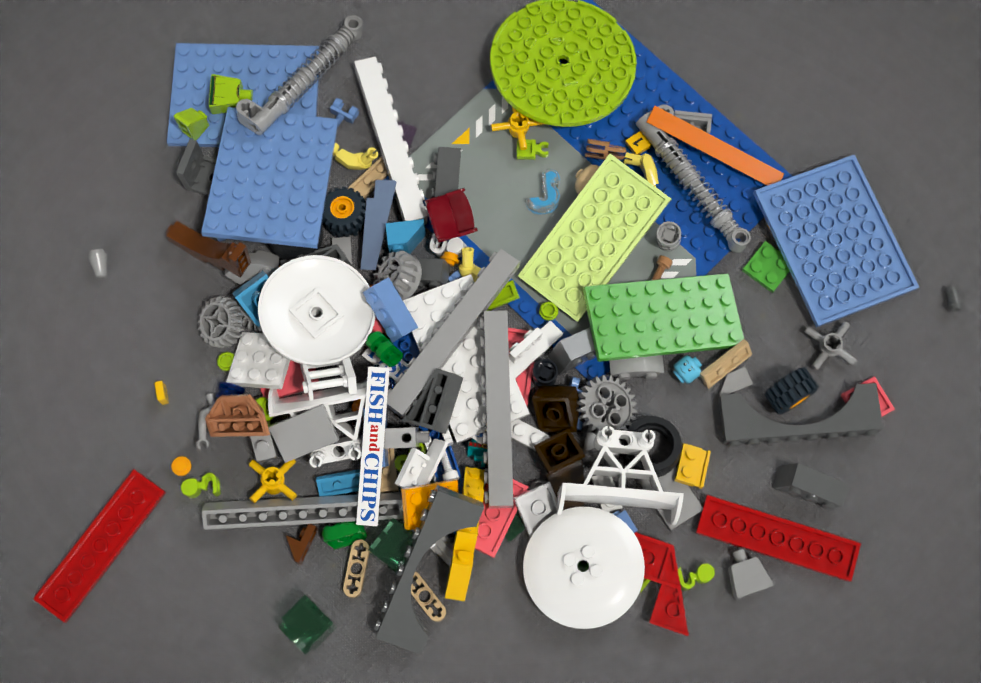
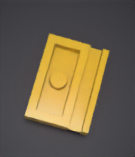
(692, 466)

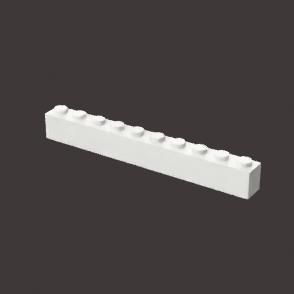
(390, 139)

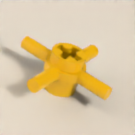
(515, 130)
(268, 484)

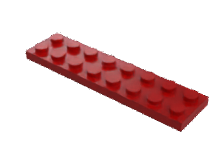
(778, 538)
(99, 546)

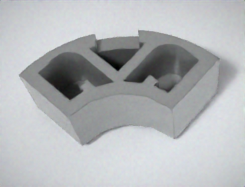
(260, 262)
(642, 367)

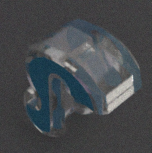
(551, 194)

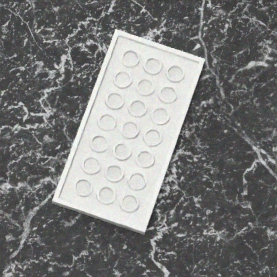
(428, 313)

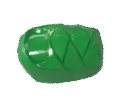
(343, 534)

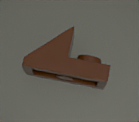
(300, 548)

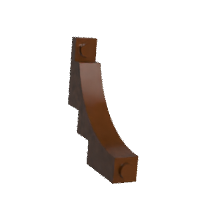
(222, 255)

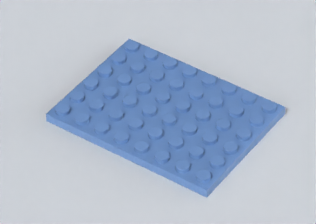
(257, 66)
(271, 182)
(835, 240)

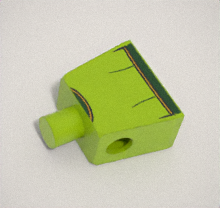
(226, 93)

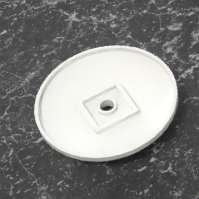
(311, 285)
(591, 596)

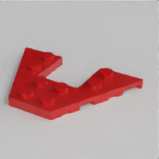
(663, 569)

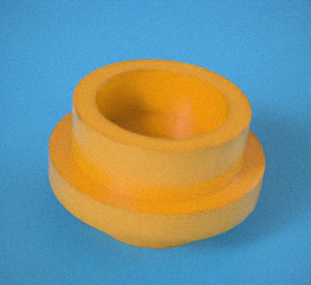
(450, 258)
(181, 466)

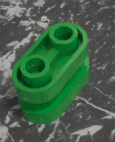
(384, 348)

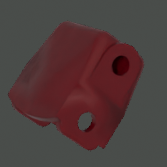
(450, 215)

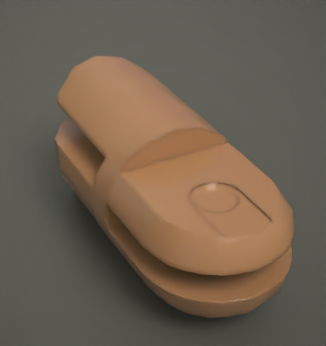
(604, 150)

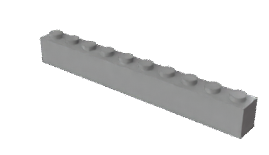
(452, 332)
(498, 412)
(299, 511)

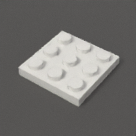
(257, 363)

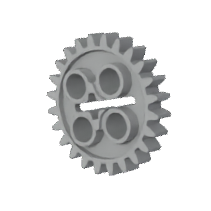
(607, 405)

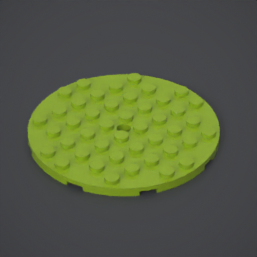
(568, 94)

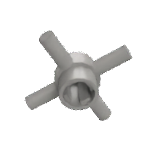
(827, 351)

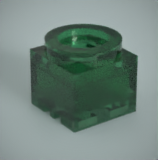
(391, 545)
(306, 625)

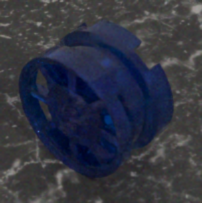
(229, 389)

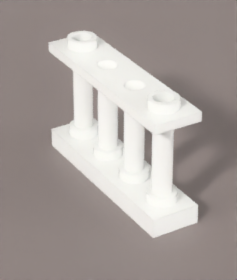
(345, 371)

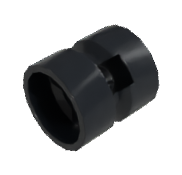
(544, 373)

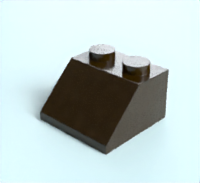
(556, 408)
(559, 451)

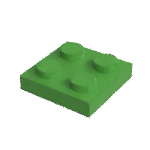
(767, 267)

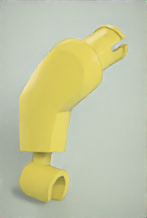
(355, 161)
(646, 164)
(467, 266)

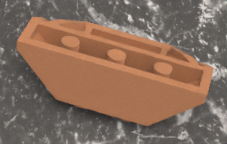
(237, 417)

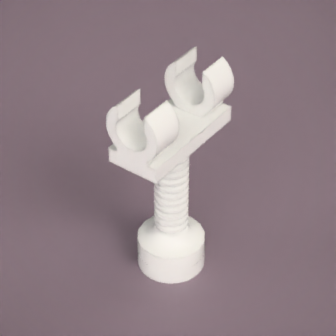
(449, 472)

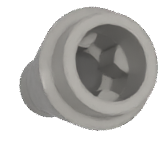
(98, 261)

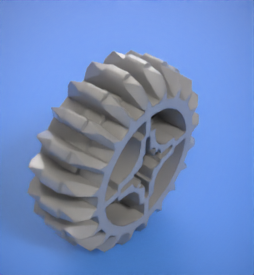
(221, 322)

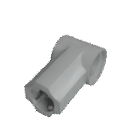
(443, 549)

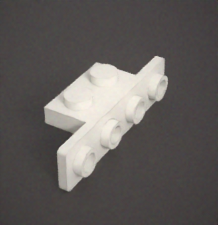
(532, 347)
(421, 467)

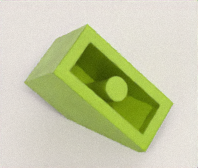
(192, 122)

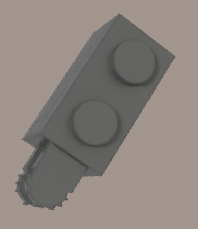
(434, 272)

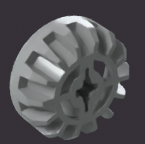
(403, 277)

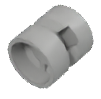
(668, 236)

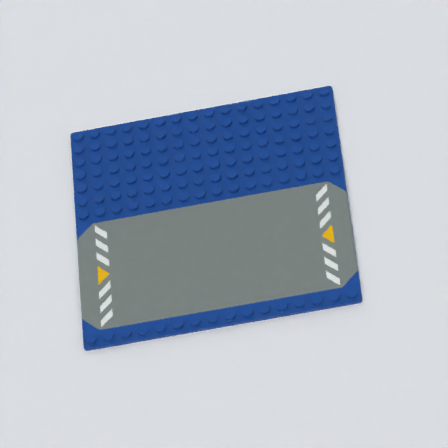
(501, 183)

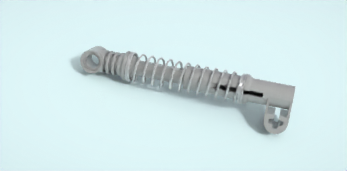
(279, 101)
(689, 177)

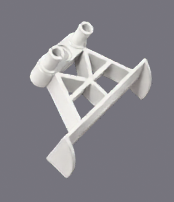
(351, 444)
(638, 444)

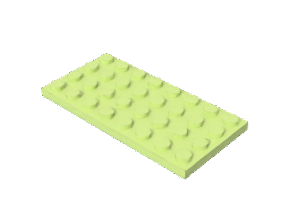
(594, 236)

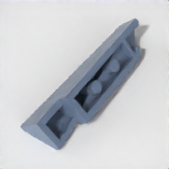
(375, 222)

